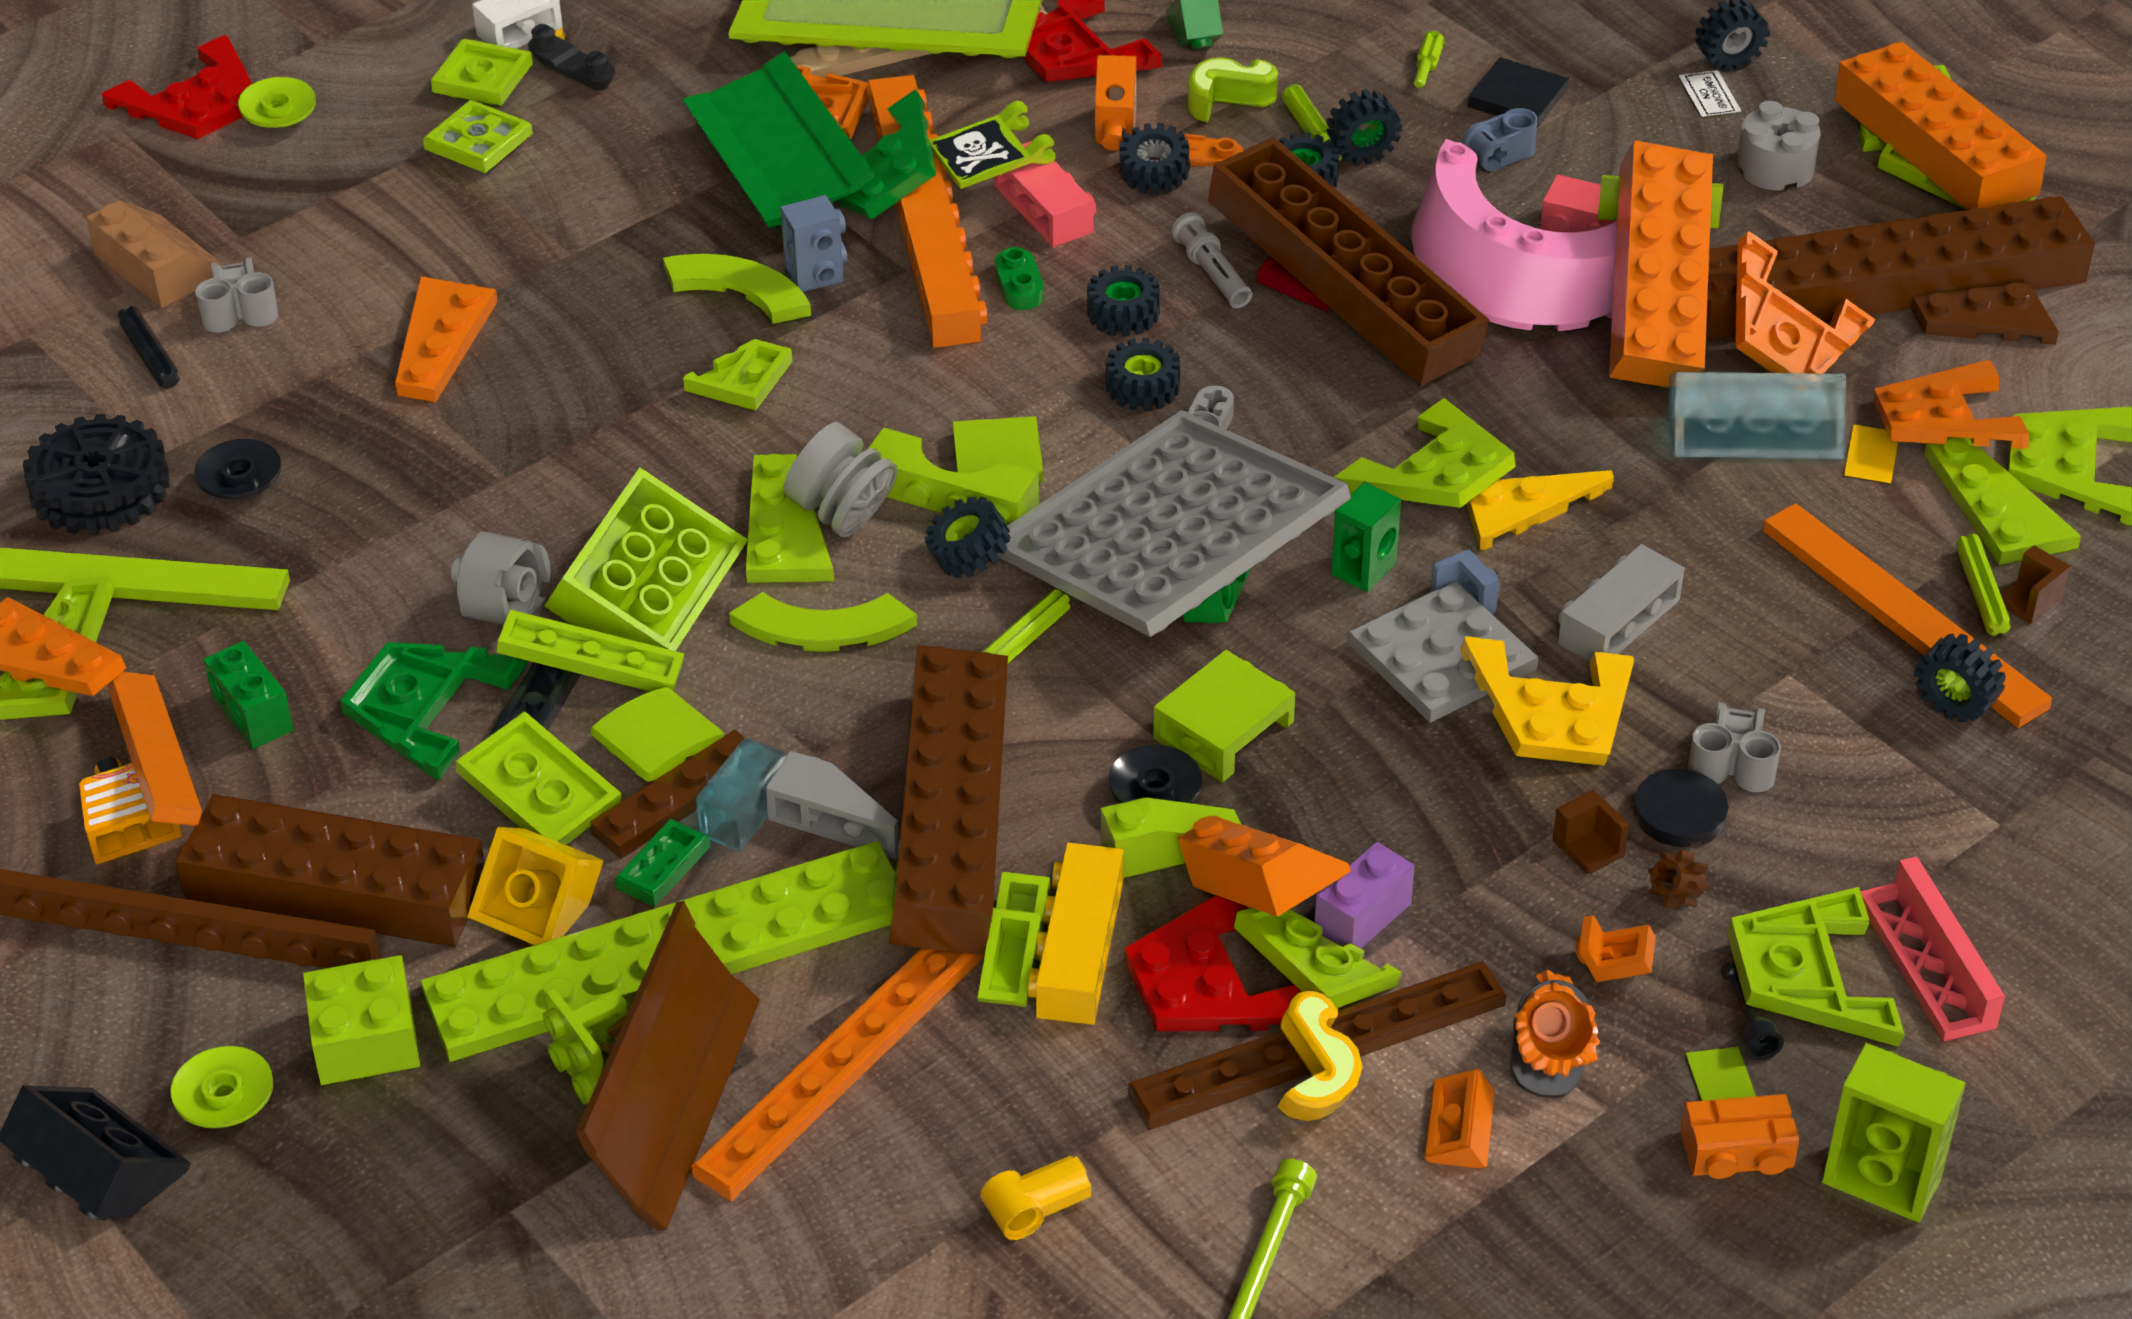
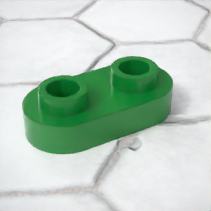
(1019, 278)

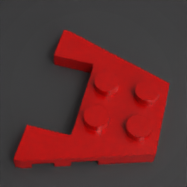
(1068, 49)
(193, 105)
(1190, 978)

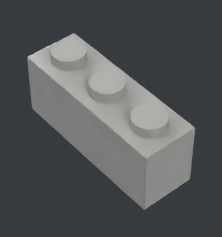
(1621, 604)

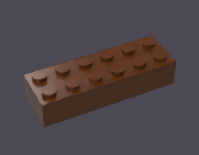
(332, 869)

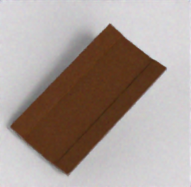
(666, 1070)

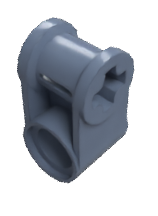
(1506, 138)

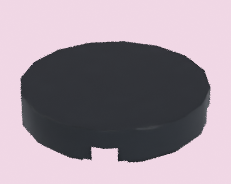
(1680, 807)

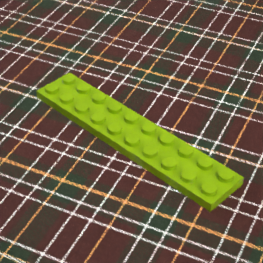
(742, 923)

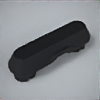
(564, 57)

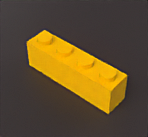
(1078, 933)

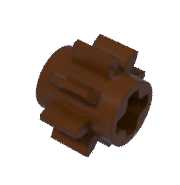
(1678, 879)

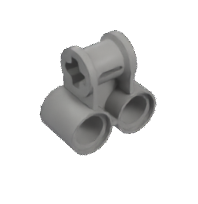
(234, 295)
(1737, 749)

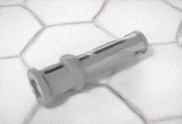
(1233, 287)

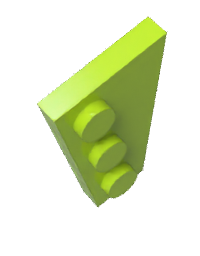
(1311, 959)

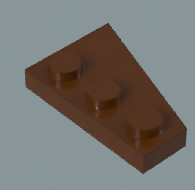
(1995, 309)

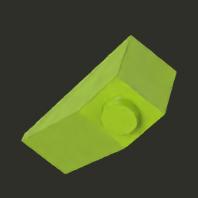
(1150, 831)

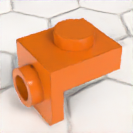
(1615, 952)

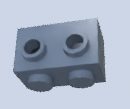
(813, 243)

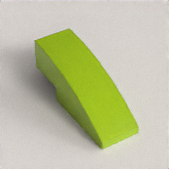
(1014, 939)

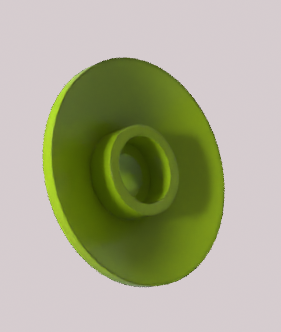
(277, 102)
(222, 1087)

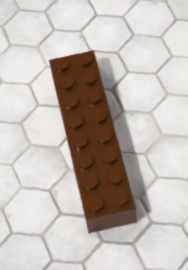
(1348, 261)
(950, 801)

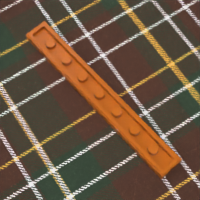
(1891, 602)
(830, 1070)

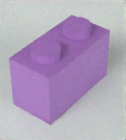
(1365, 898)

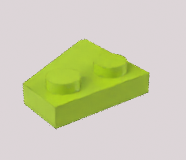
(742, 376)

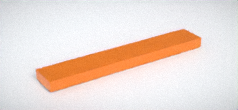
(154, 749)

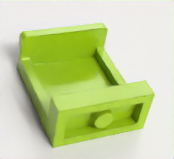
(1221, 712)

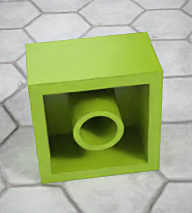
(361, 1020)

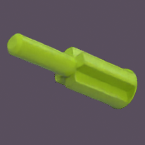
(1428, 56)

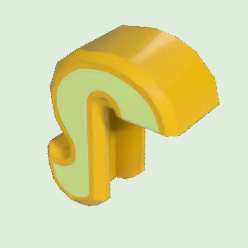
(1326, 1053)

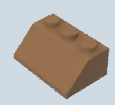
(149, 252)

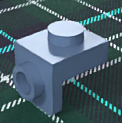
(1471, 575)

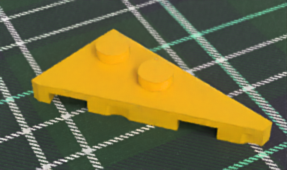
(1530, 501)

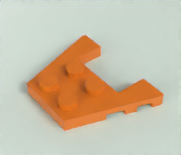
(841, 96)
(1778, 329)
(1934, 408)

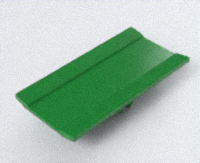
(779, 139)

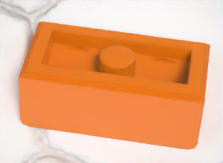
(1460, 1120)

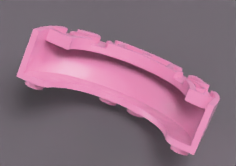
(1504, 266)

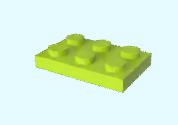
(537, 780)

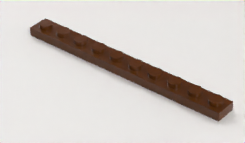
(184, 921)

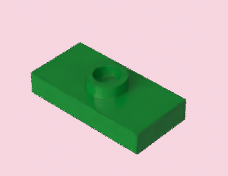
(662, 862)

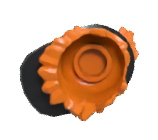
(1552, 1037)

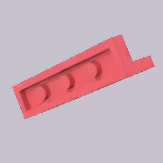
(1949, 950)

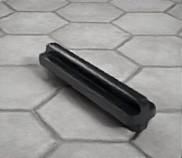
(148, 346)

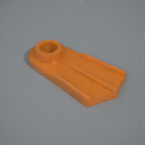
(1210, 151)

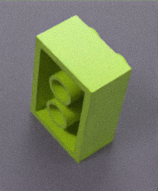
(1893, 1132)

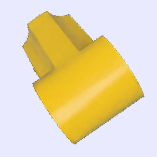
(1024, 1201)

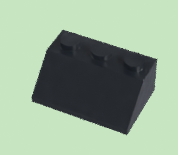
(89, 1150)

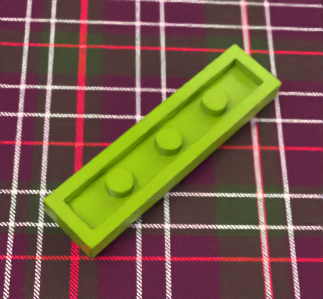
(589, 652)

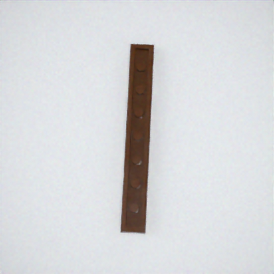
(1274, 1060)

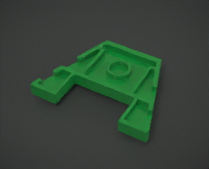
(898, 161)
(409, 688)

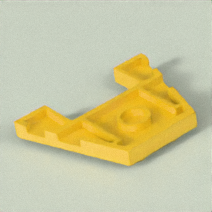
(1549, 716)

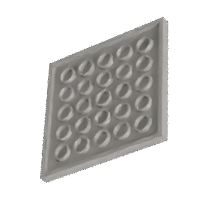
(1170, 521)

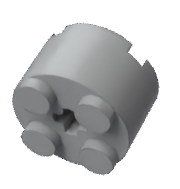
(1778, 146)
(500, 576)

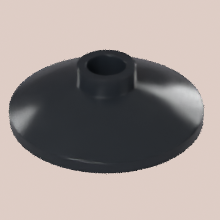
(237, 468)
(1155, 774)

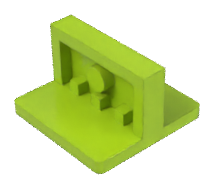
(579, 1035)

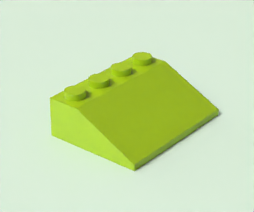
(647, 566)

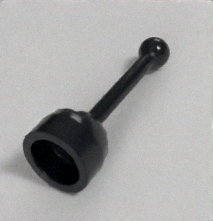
(1756, 1026)

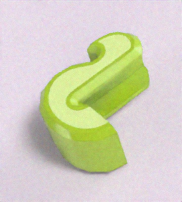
(1230, 83)

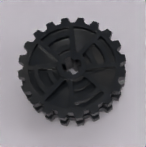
(96, 474)

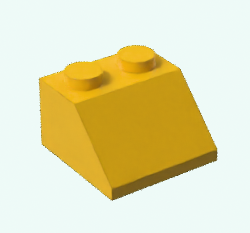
(533, 886)

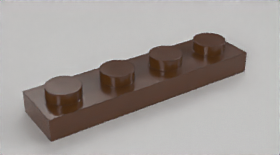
(666, 798)

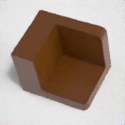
(2038, 585)
(1590, 832)

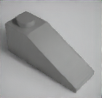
(829, 804)

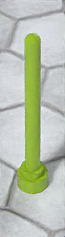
(1291, 1185)

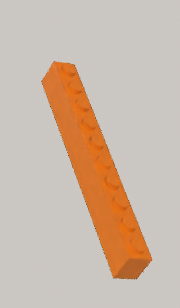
(933, 235)

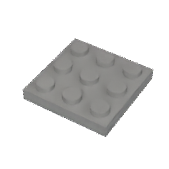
(1421, 654)

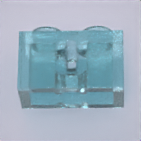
(735, 797)

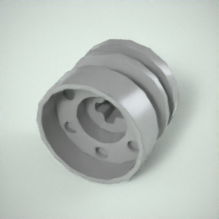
(840, 479)

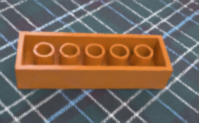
(1939, 127)
(1661, 264)

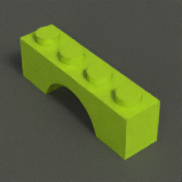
(922, 484)

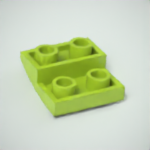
(655, 732)

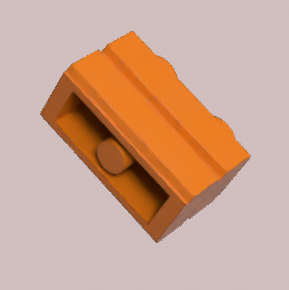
(1739, 1135)

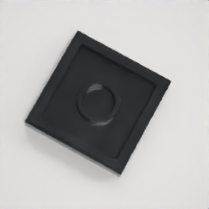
(1518, 86)

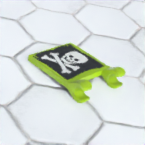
(990, 147)

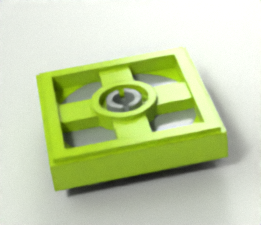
(477, 136)

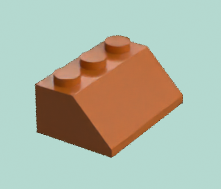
(1255, 865)

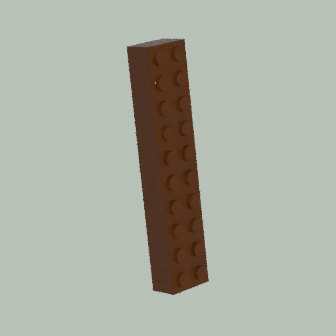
(1893, 261)

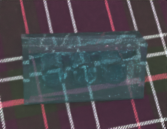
(1757, 415)

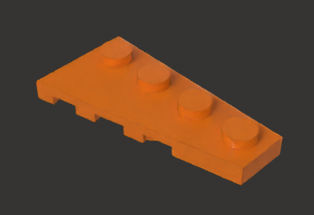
(439, 335)
(49, 651)

